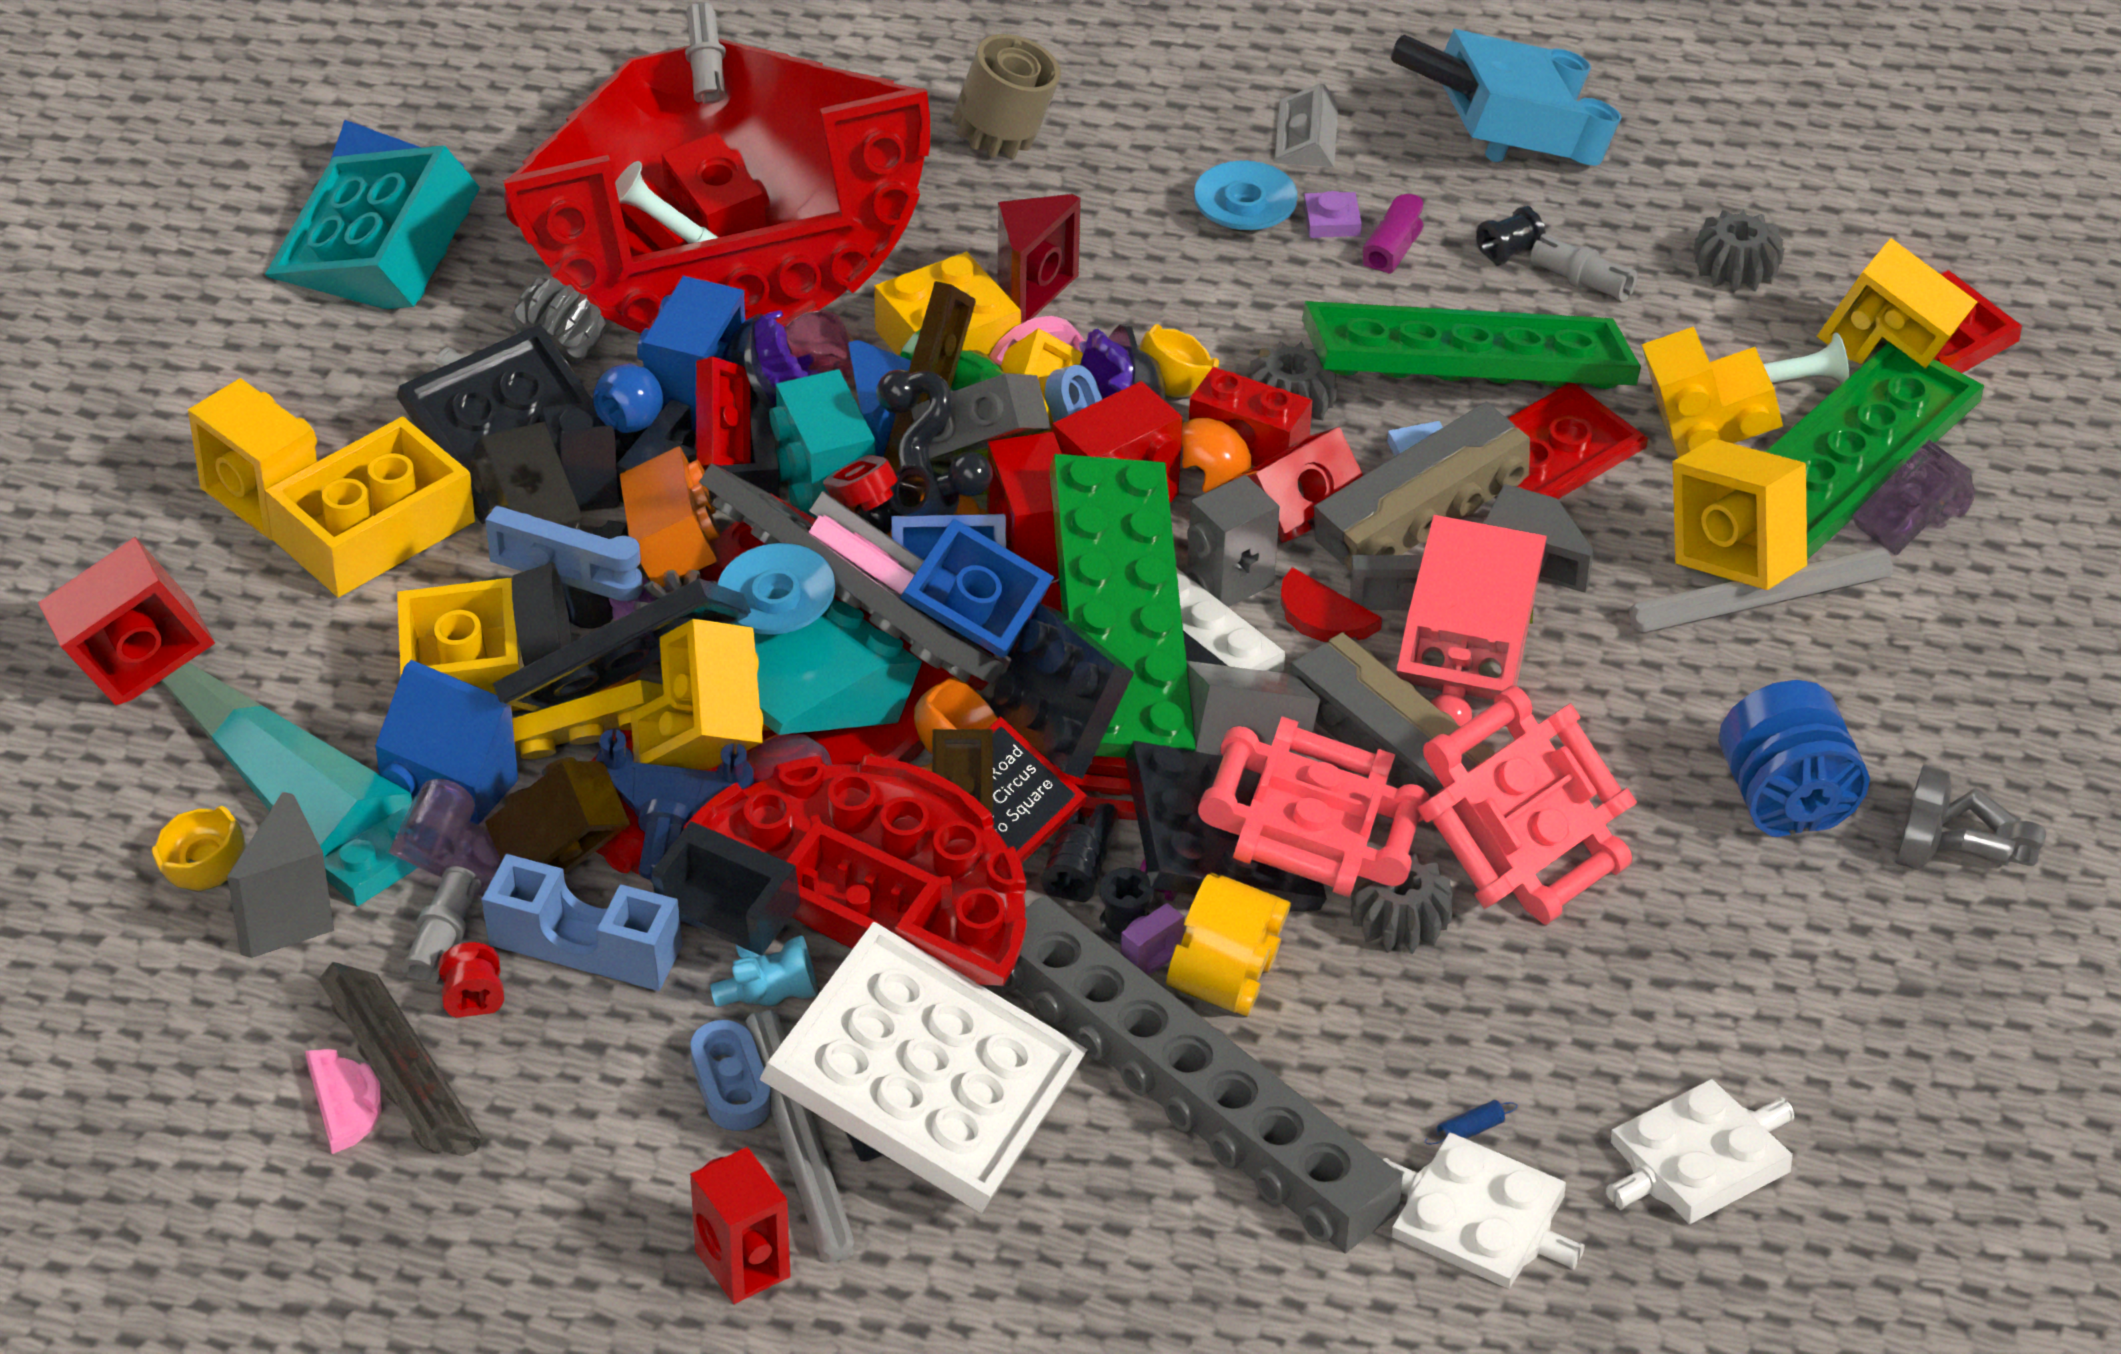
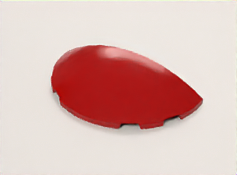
(889, 851)

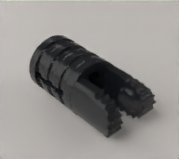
(1079, 854)

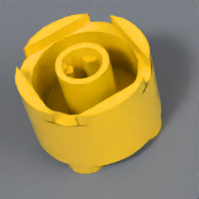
(1227, 943)

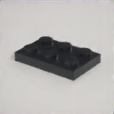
(1061, 690)

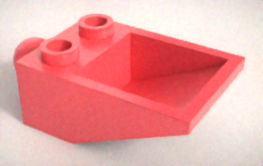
(1471, 608)

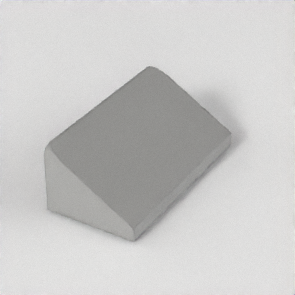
(1307, 128)

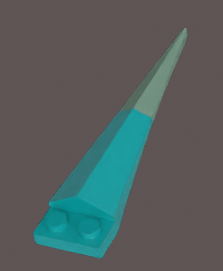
(343, 801)

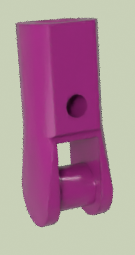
(1394, 234)

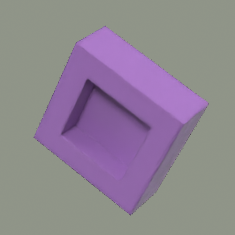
(1332, 214)
(1153, 938)

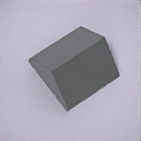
(1245, 698)
(280, 883)

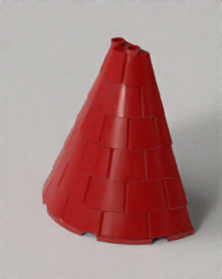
(824, 140)

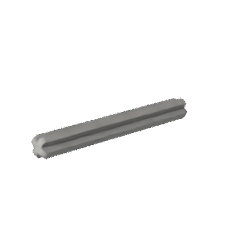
(1738, 596)
(804, 1153)

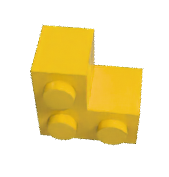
(1901, 302)
(1708, 399)
(706, 698)

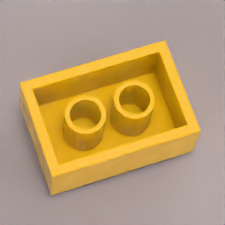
(370, 506)

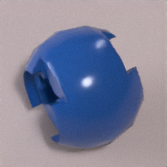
(628, 398)

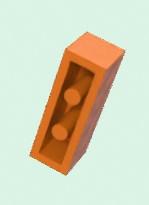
(670, 515)

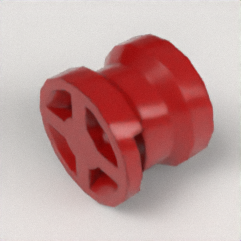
(471, 980)

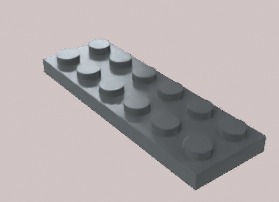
(778, 523)

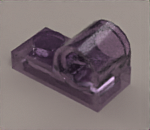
(1923, 490)
(440, 834)

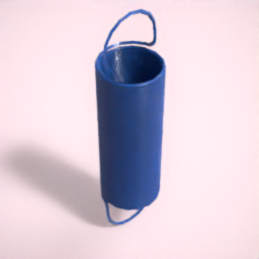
(1474, 1120)

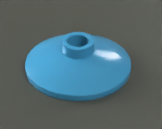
(1245, 195)
(783, 586)

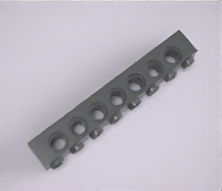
(1203, 1080)

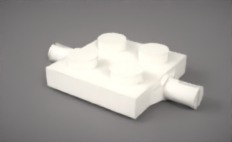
(1700, 1151)
(1482, 1212)

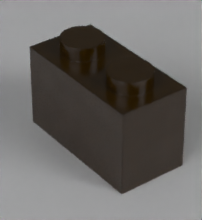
(560, 815)

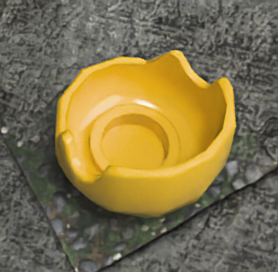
(1180, 358)
(204, 836)

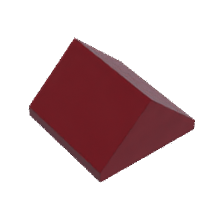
(1038, 249)

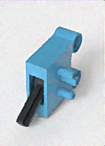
(1516, 94)

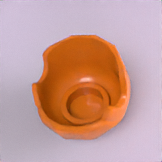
(1215, 450)
(951, 707)

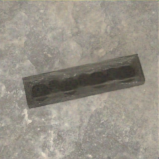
(401, 1061)

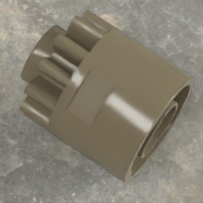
(1006, 94)

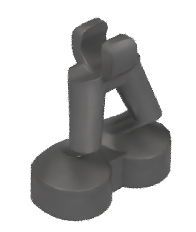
(1930, 808)

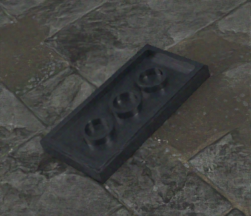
(617, 648)

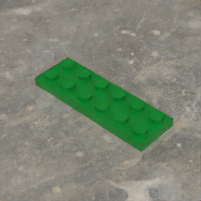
(1470, 344)
(1870, 432)
(1125, 589)

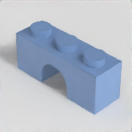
(539, 917)

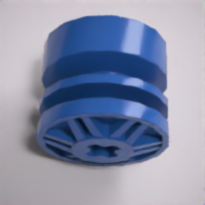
(1793, 758)

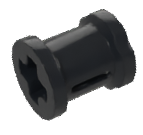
(1501, 252)
(1126, 898)

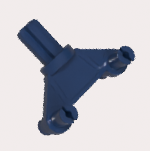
(667, 795)

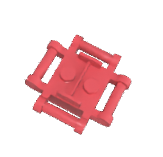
(1526, 805)
(1309, 811)

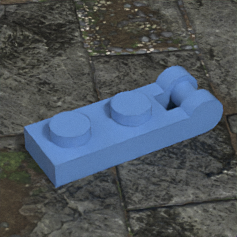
(580, 557)

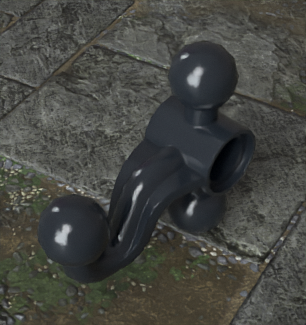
(967, 475)

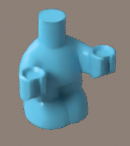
(769, 977)

